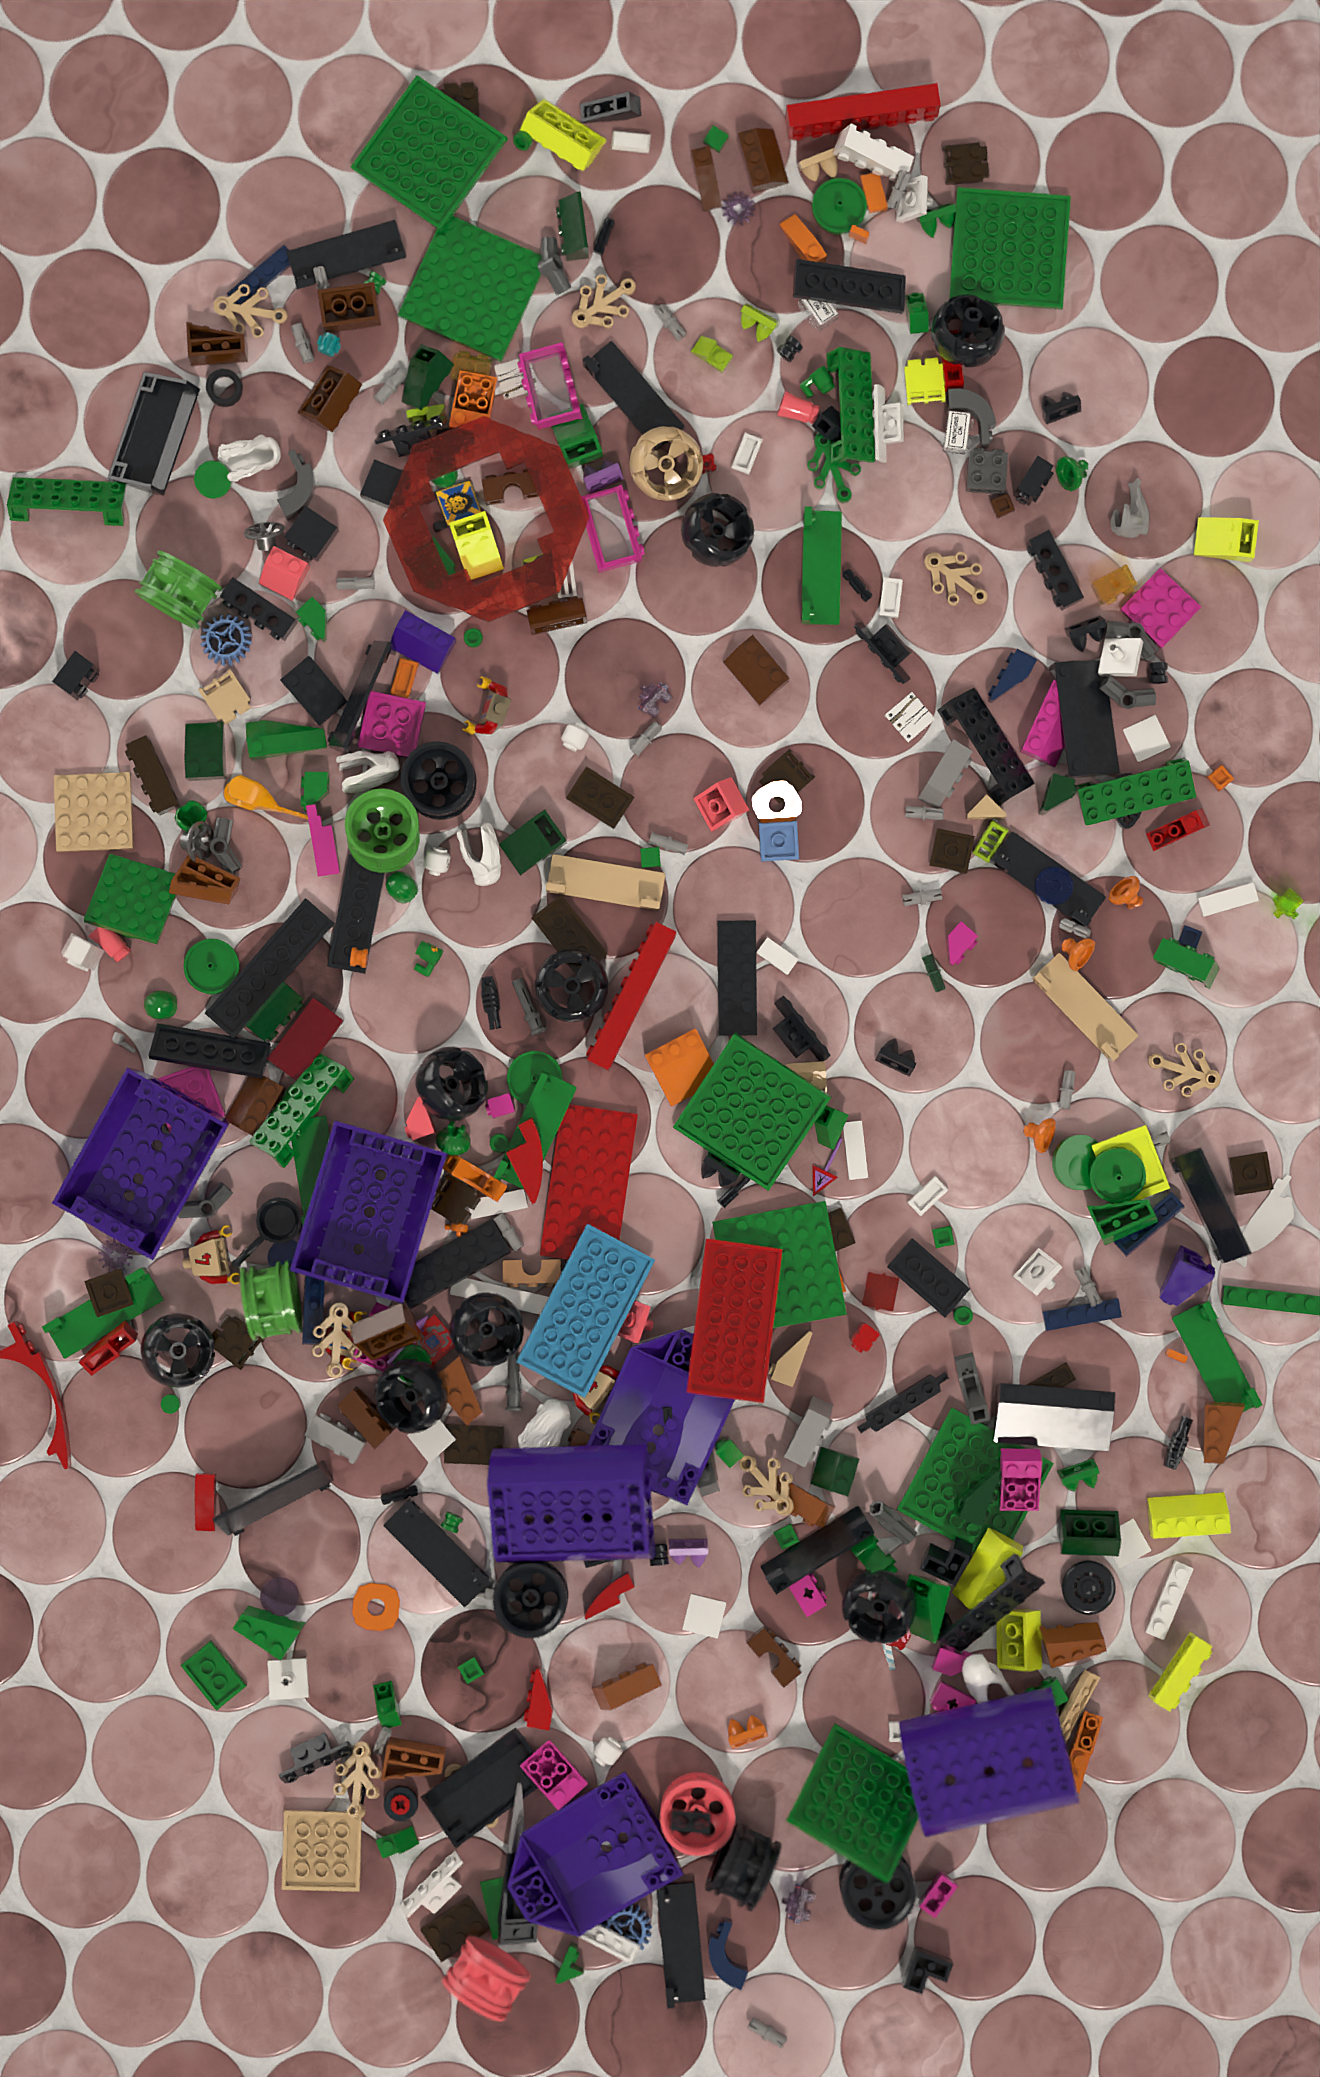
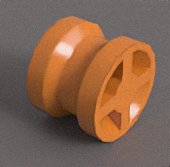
(359, 957)

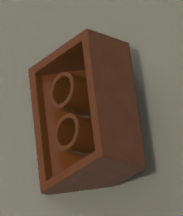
(762, 159)
(349, 307)
(330, 398)
(556, 615)
(756, 670)
(254, 1103)
(385, 1332)

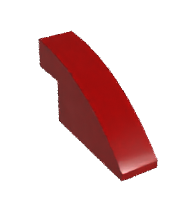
(528, 1159)

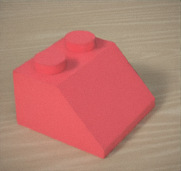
(283, 573)
(721, 804)
(419, 1122)

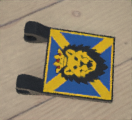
(456, 503)

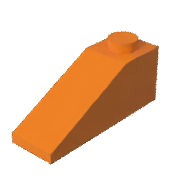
(803, 240)

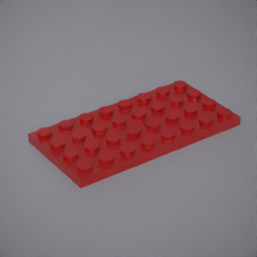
(588, 1177)
(734, 1321)

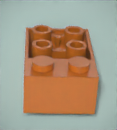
(472, 398)

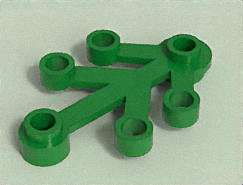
(820, 448)

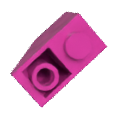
(958, 942)
(949, 1661)

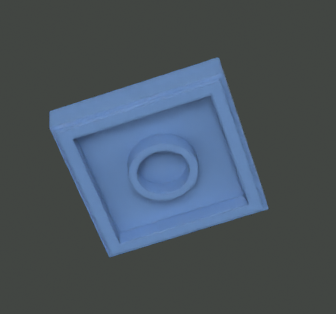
(778, 841)

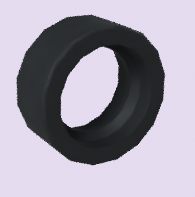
(219, 374)

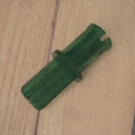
(933, 973)

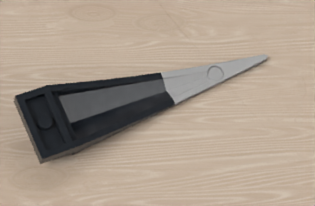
(513, 1925)

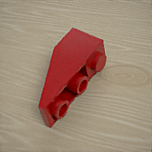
(1178, 829)
(540, 1708)

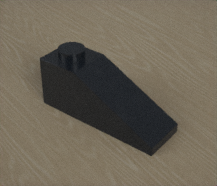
(611, 108)

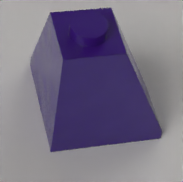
(1185, 1276)

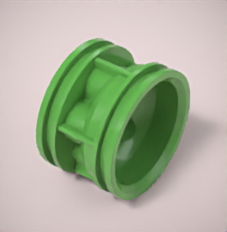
(177, 589)
(386, 804)
(271, 1300)

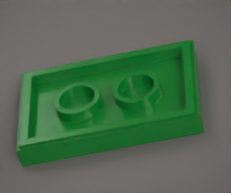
(213, 1675)
(491, 1893)

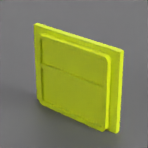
(1139, 1142)

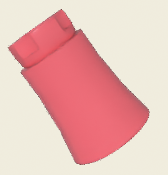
(797, 408)
(110, 943)

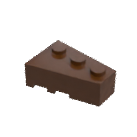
(214, 346)
(365, 1417)

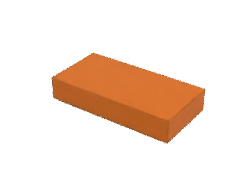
(874, 192)
(404, 678)

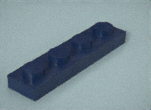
(263, 274)
(1164, 1211)
(312, 1309)
(1081, 1314)

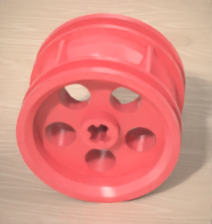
(715, 1790)
(486, 1978)

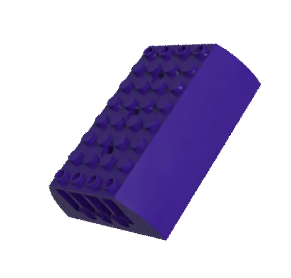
(338, 1205)
(980, 1736)

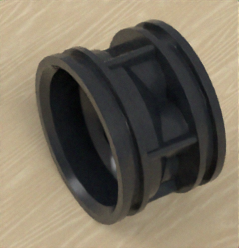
(441, 754)
(520, 1623)
(744, 1866)
(875, 1917)

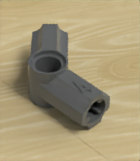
(552, 265)
(1122, 630)
(1138, 698)
(222, 835)
(216, 1198)
(892, 1521)

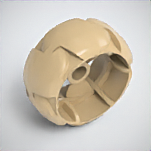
(675, 485)

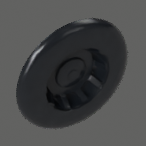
(1088, 1587)

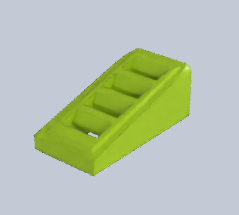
(998, 826)

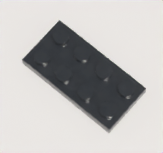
(928, 1277)

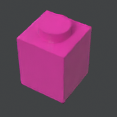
(500, 1106)

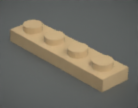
(1077, 1702)

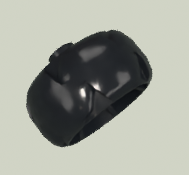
(971, 312)
(705, 542)
(549, 977)
(435, 1089)
(476, 1312)
(179, 1375)
(427, 1386)
(886, 1587)

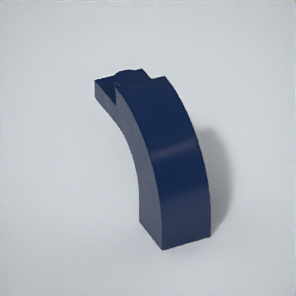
(724, 1967)

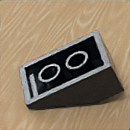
(314, 690)

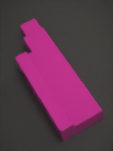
(323, 844)

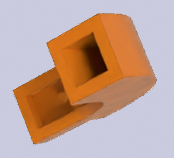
(474, 1177)

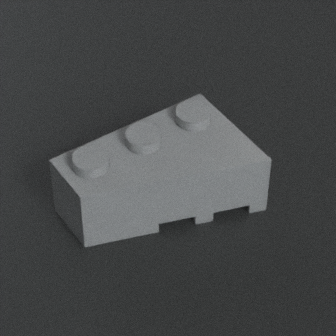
(809, 1432)
(336, 1437)

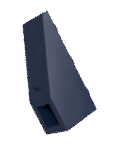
(1016, 672)

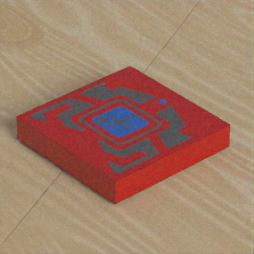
(435, 1339)

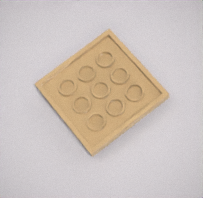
(93, 812)
(321, 1851)

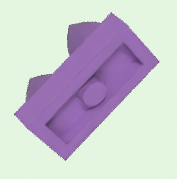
(596, 480)
(694, 1547)

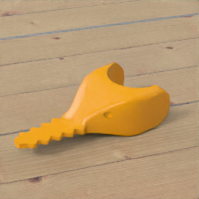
(253, 796)

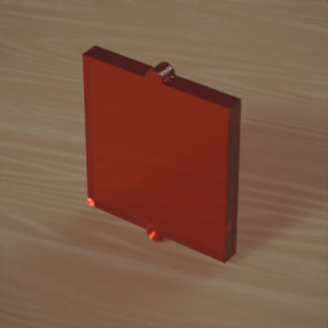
(880, 1291)

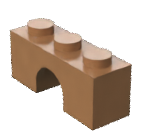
(514, 1273)

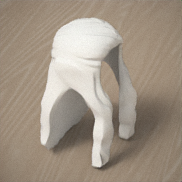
(249, 456)
(383, 769)
(489, 868)
(546, 1425)
(978, 1675)

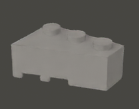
(946, 774)

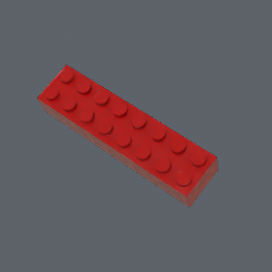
(863, 110)
(631, 997)

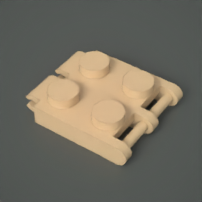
(226, 697)

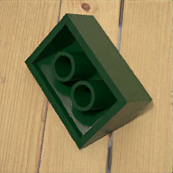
(572, 227)
(275, 1012)
(1089, 1532)

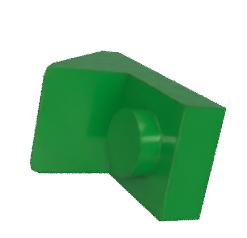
(397, 1842)
(567, 1969)

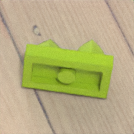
(766, 323)

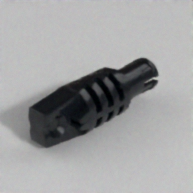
(490, 1001)
(1177, 1444)

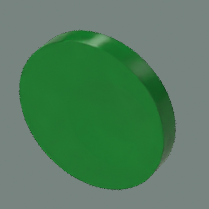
(839, 205)
(211, 966)
(526, 1071)
(1073, 1161)
(1117, 1175)

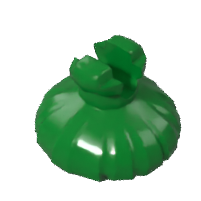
(1071, 472)
(453, 1139)

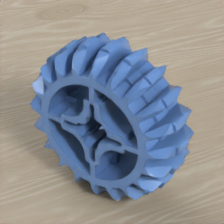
(223, 647)
(634, 1913)

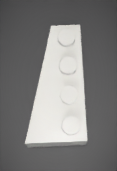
(871, 153)
(82, 953)

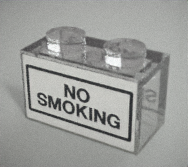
(819, 313)
(957, 432)

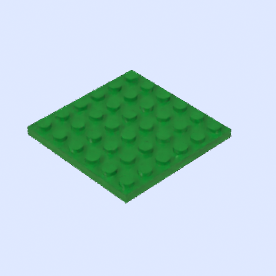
(429, 153)
(1010, 247)
(472, 288)
(752, 1111)
(809, 1268)
(950, 1468)
(857, 1803)

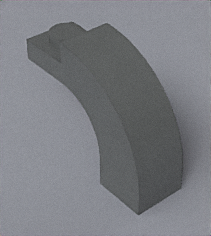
(971, 402)
(302, 494)
(971, 1388)

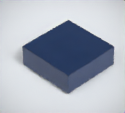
(1189, 936)

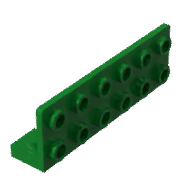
(855, 405)
(66, 495)
(821, 567)
(1136, 792)
(298, 1106)
(547, 1107)
(310, 1149)
(81, 1325)
(1214, 1356)

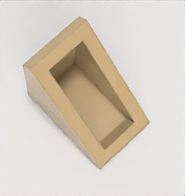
(986, 810)

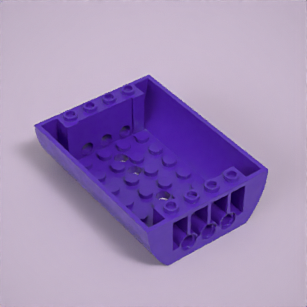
(124, 1146)
(567, 1486)

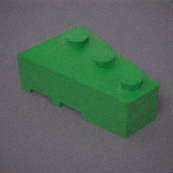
(1187, 961)
(1122, 1219)
(268, 1630)

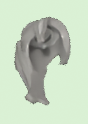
(1134, 519)

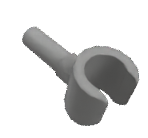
(118, 1039)
(488, 1593)

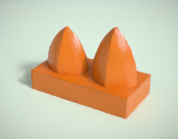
(739, 1737)

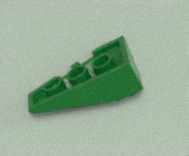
(276, 739)

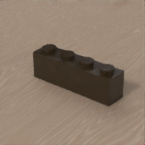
(152, 775)

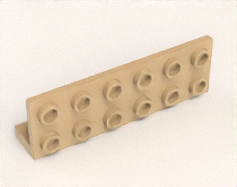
(605, 882)
(1085, 1007)

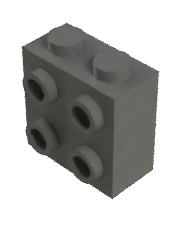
(986, 471)

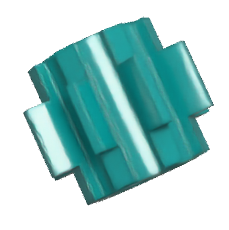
(328, 344)

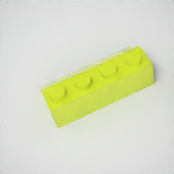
(563, 134)
(1188, 1515)
(984, 1571)
(1180, 1671)

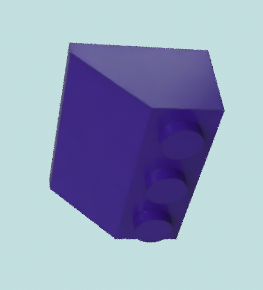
(422, 642)

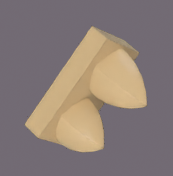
(827, 161)

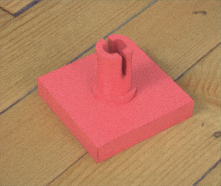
(636, 1322)

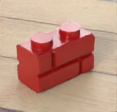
(864, 1337)

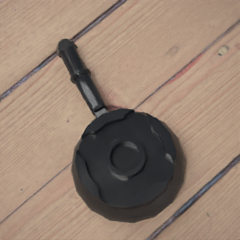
(277, 1222)

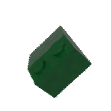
(205, 751)

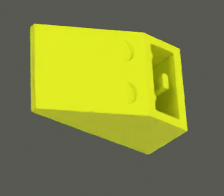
(1226, 538)
(476, 545)

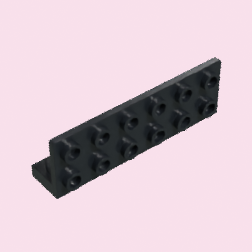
(347, 253)
(630, 390)
(989, 743)
(1025, 862)
(817, 1549)
(437, 1553)
(993, 1608)
(680, 1943)

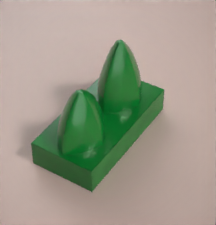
(944, 213)
(1085, 1471)

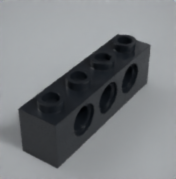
(1046, 542)
(236, 589)

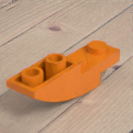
(1083, 1746)

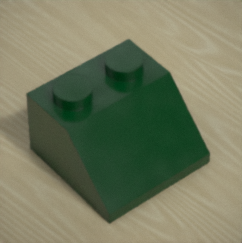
(1057, 792)
(834, 1471)

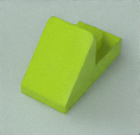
(711, 353)
(427, 412)

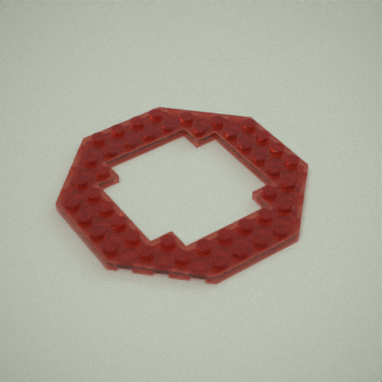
(459, 449)

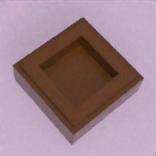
(1002, 505)

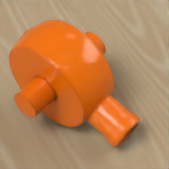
(460, 1228)

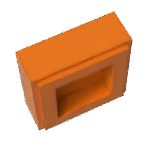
(859, 234)
(1220, 778)
(1176, 1355)

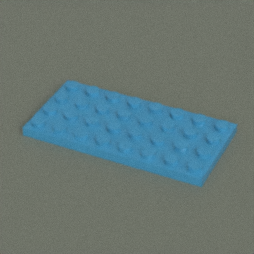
(585, 1310)

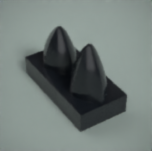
(1055, 410)
(1078, 632)
(889, 1056)
(712, 1164)
(690, 1821)

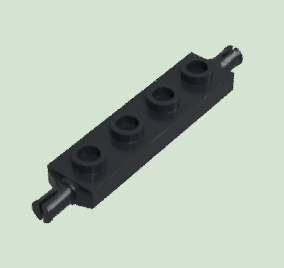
(903, 1403)

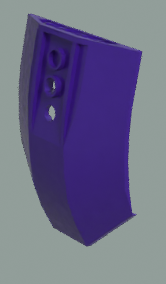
(653, 1379)
(568, 1879)

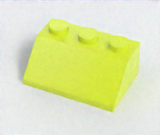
(1019, 1641)

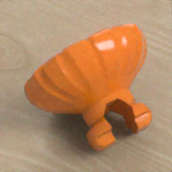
(1126, 892)
(1078, 952)
(1041, 1134)

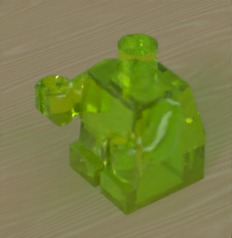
(1287, 904)

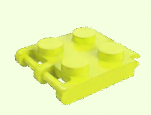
(924, 381)

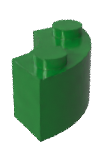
(872, 1556)

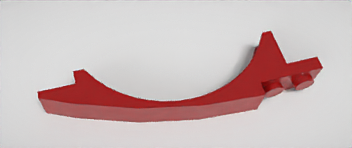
(23, 1352)

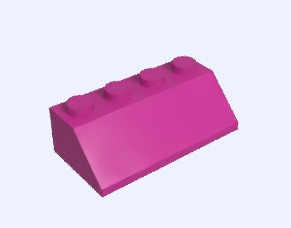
(1046, 736)

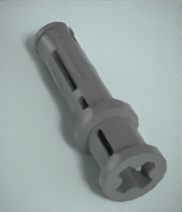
(531, 1015)
(513, 1392)

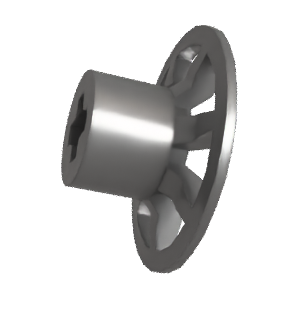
(265, 536)
(194, 841)

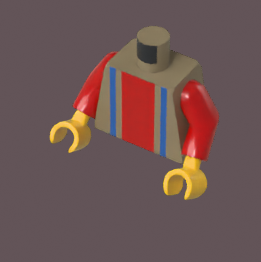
(493, 711)

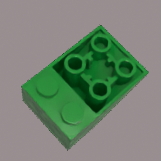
(577, 440)
(931, 1604)

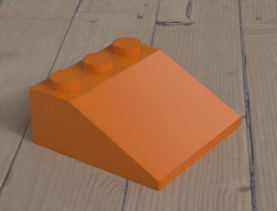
(680, 1066)

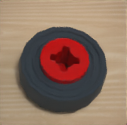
(404, 1797)

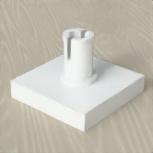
(915, 200)
(1120, 657)
(1038, 1272)
(288, 1678)

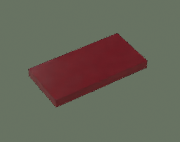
(305, 1039)

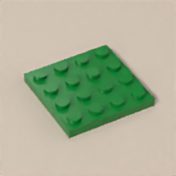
(132, 899)

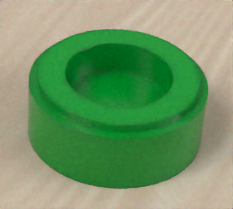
(522, 140)
(473, 638)
(499, 1143)
(963, 1315)
(170, 1403)

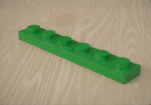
(1271, 1300)

